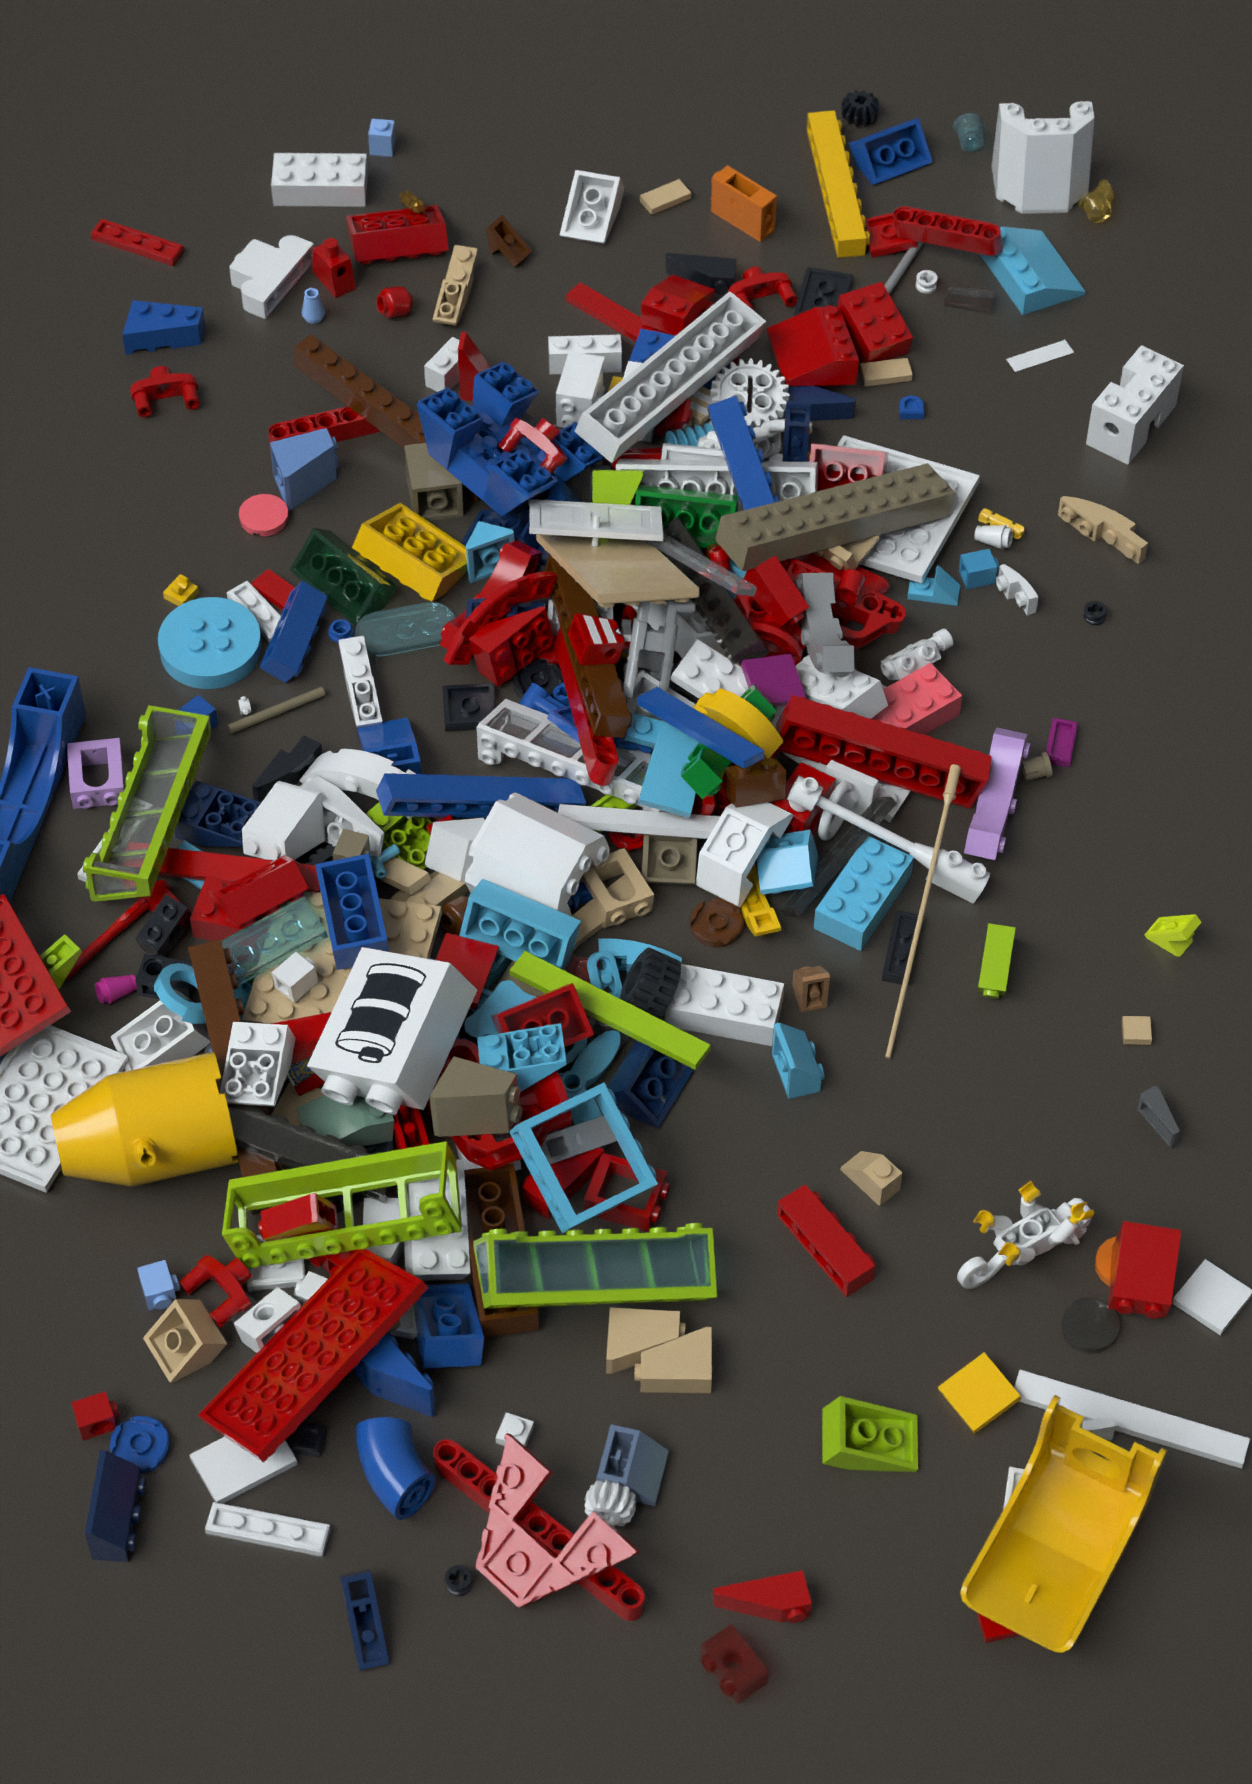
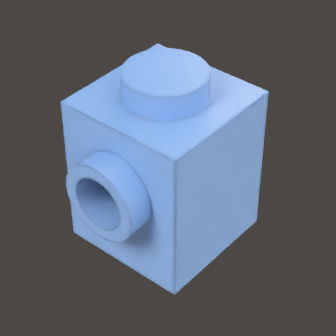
(382, 137)
(158, 1285)

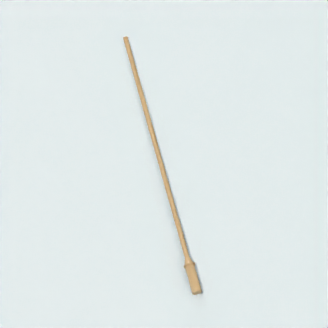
(948, 795)

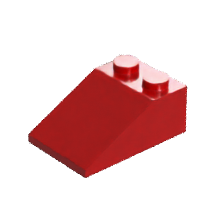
(674, 304)

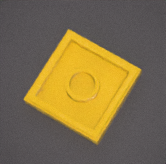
(979, 1393)

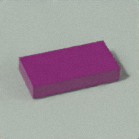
(1061, 741)

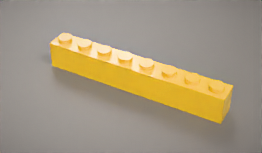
(836, 184)

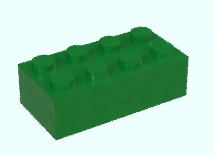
(695, 509)

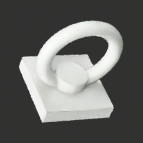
(852, 791)

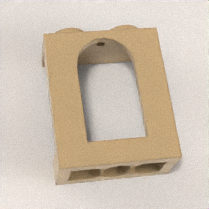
(617, 911)

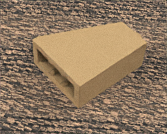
(636, 1331)
(678, 1365)

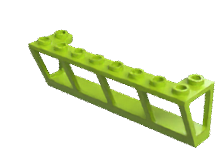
(344, 1179)

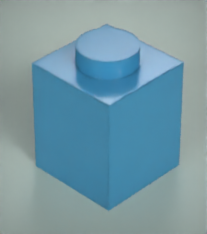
(978, 568)

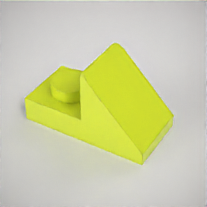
(1174, 932)

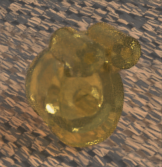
(1098, 203)

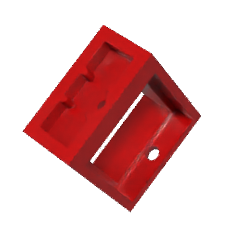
(623, 1213)

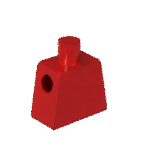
(329, 262)

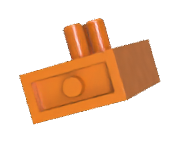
(743, 203)

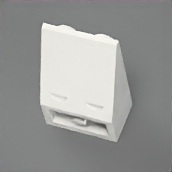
(257, 1063)

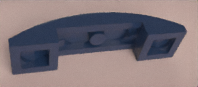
(796, 431)

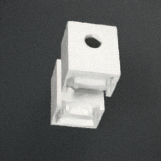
(582, 387)
(1124, 412)

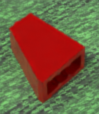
(777, 592)
(298, 1217)

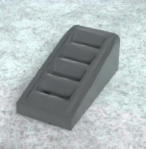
(1158, 1115)

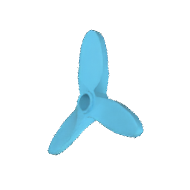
(588, 1069)

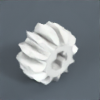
(611, 1501)

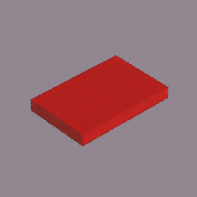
(471, 959)

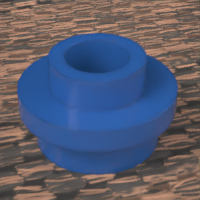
(340, 630)

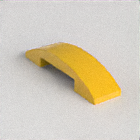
(756, 910)

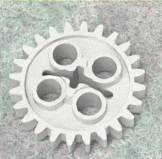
(771, 396)

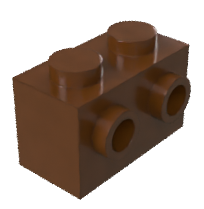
(755, 784)

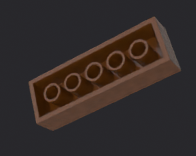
(490, 1205)

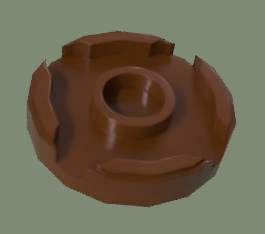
(716, 923)

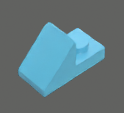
(940, 589)

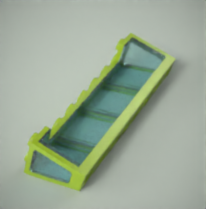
(596, 1267)

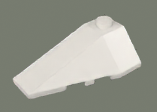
(343, 813)

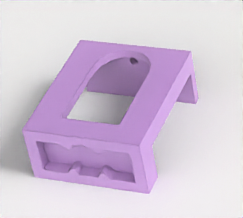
(95, 753)

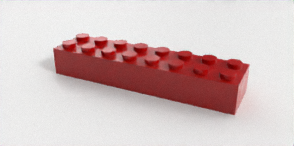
(880, 750)

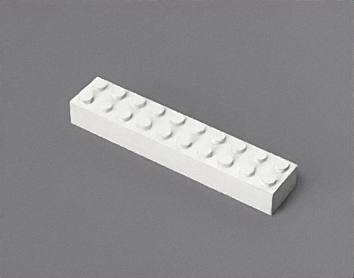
(669, 377)

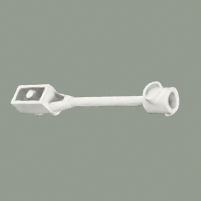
(951, 870)

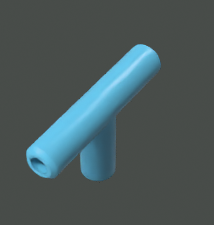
(377, 862)

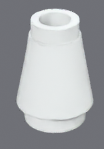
(996, 536)

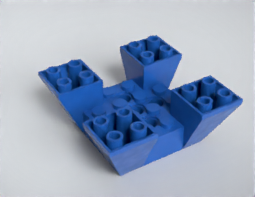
(468, 438)

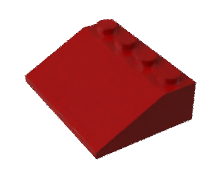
(397, 234)
(814, 348)

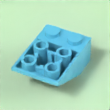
(525, 1052)

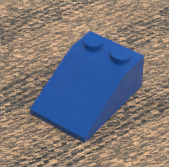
(448, 1327)

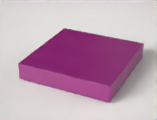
(774, 677)

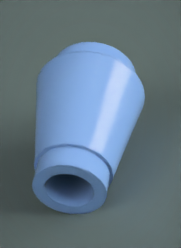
(312, 308)

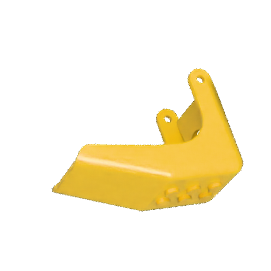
(1061, 1531)

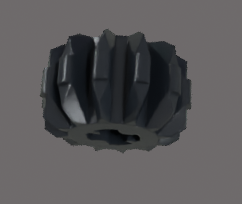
(860, 108)

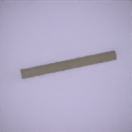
(276, 710)

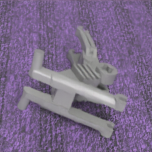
(651, 647)

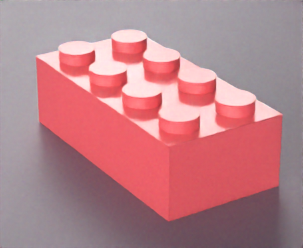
(921, 701)

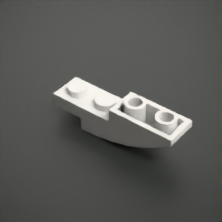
(360, 682)

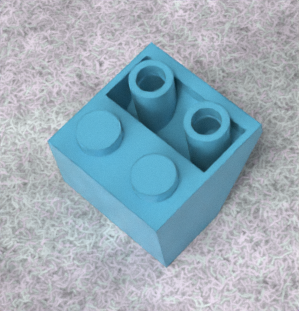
(787, 863)

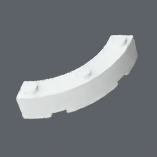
(352, 770)

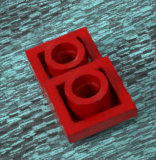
(675, 419)

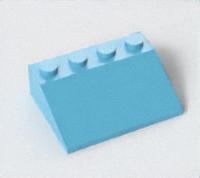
(1032, 271)

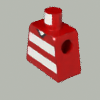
(597, 640)

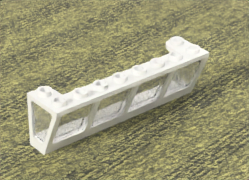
(536, 740)

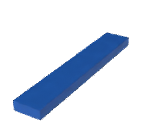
(700, 727)

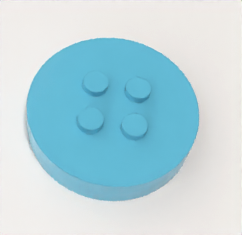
(209, 643)

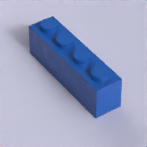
(294, 632)

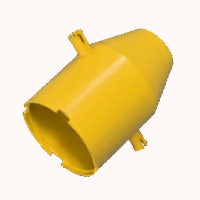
(147, 1124)

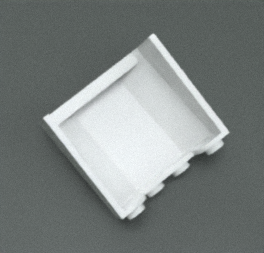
(1042, 161)
(534, 852)

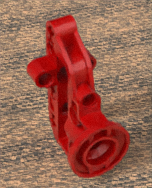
(849, 604)
(534, 1100)

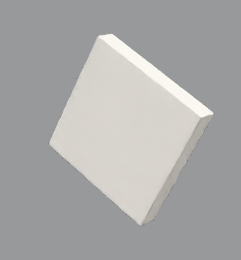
(276, 1275)
(1212, 1297)

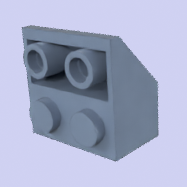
(633, 1462)

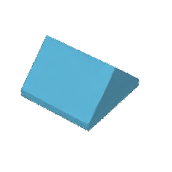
(484, 549)

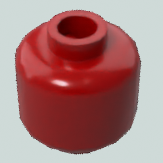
(394, 302)

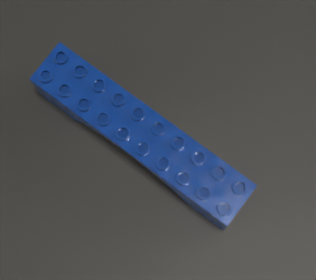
(43, 721)

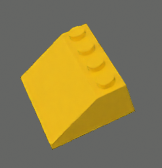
(412, 551)

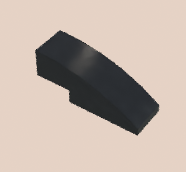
(287, 767)

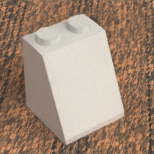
(285, 823)

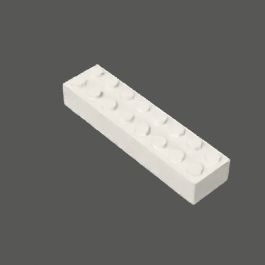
(713, 476)

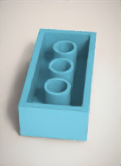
(863, 893)
(519, 925)

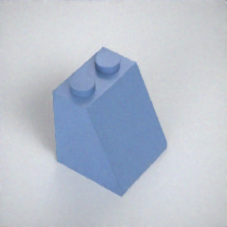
(304, 465)

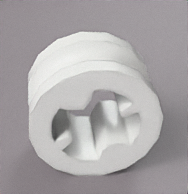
(922, 285)

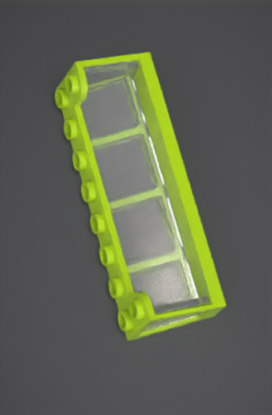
(149, 805)

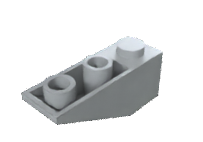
(577, 1139)

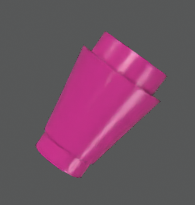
(114, 988)

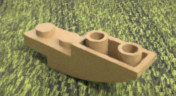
(456, 286)
(1099, 521)

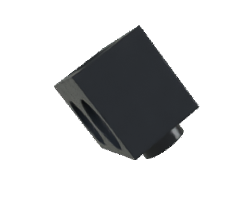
(154, 965)

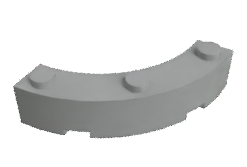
(819, 629)

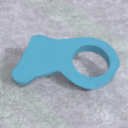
(506, 996)
(189, 1011)

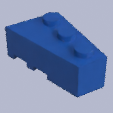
(162, 325)

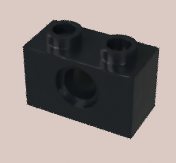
(164, 927)

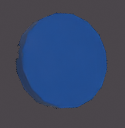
(141, 1442)

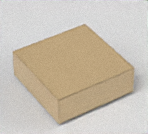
(1136, 1030)

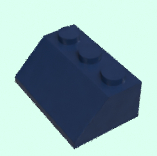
(648, 1084)
(114, 1508)

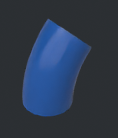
(393, 1465)

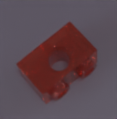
(731, 1647)

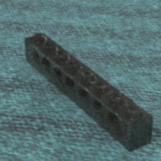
(718, 605)

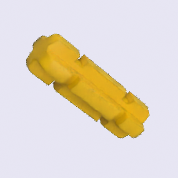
(986, 516)

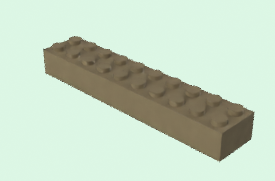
(835, 516)

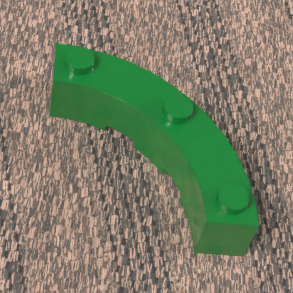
(706, 766)

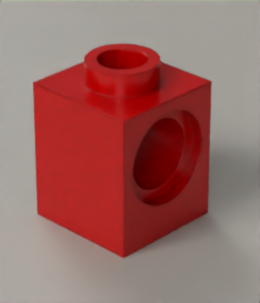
(95, 1415)

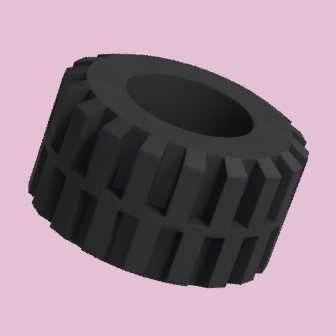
(652, 982)

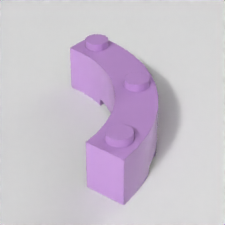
(996, 799)

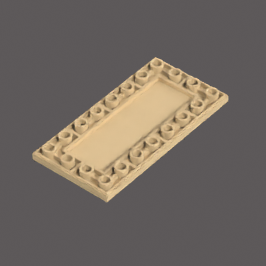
(619, 570)

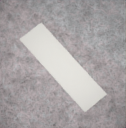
(1040, 355)

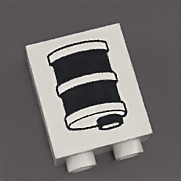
(391, 1030)

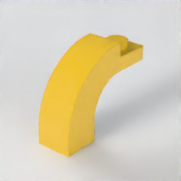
(740, 718)

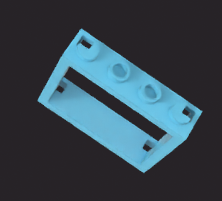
(545, 1177)

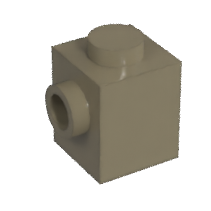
(351, 844)

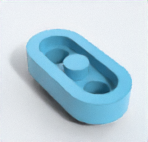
(607, 976)

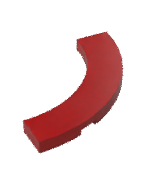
(495, 606)

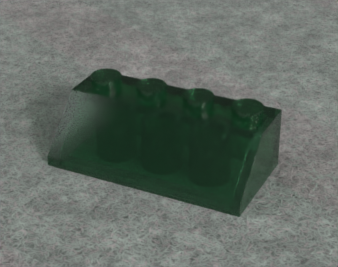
(343, 575)

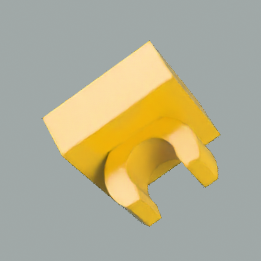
(181, 591)

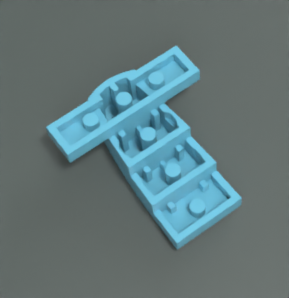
(663, 784)

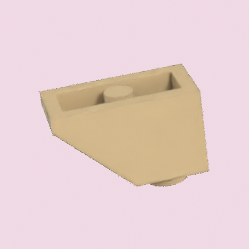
(874, 1175)

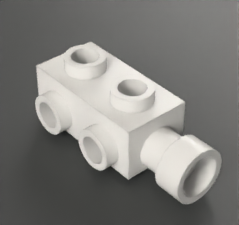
(909, 659)

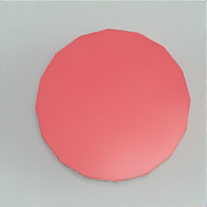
(263, 515)

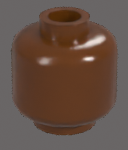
(453, 915)

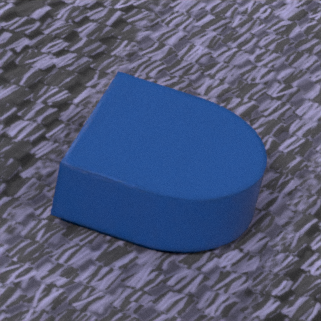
(911, 408)

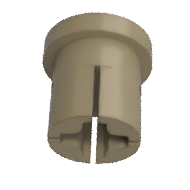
(1037, 767)

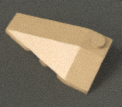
(436, 892)

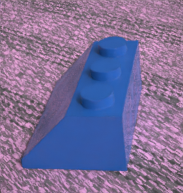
(891, 151)

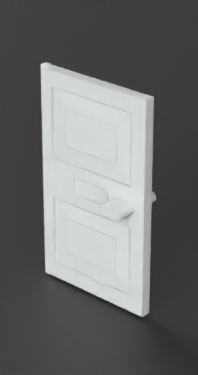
(595, 520)

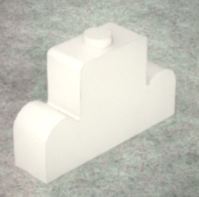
(269, 272)

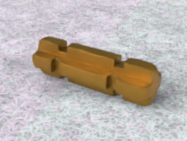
(412, 202)

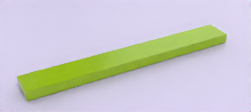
(614, 1011)

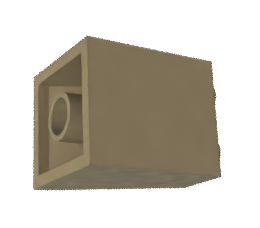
(431, 488)
(474, 1100)

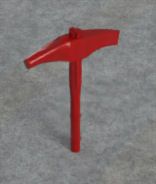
(126, 919)

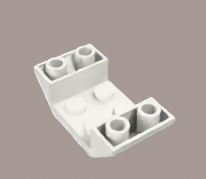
(736, 846)

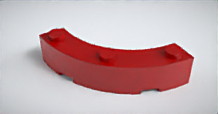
(514, 562)

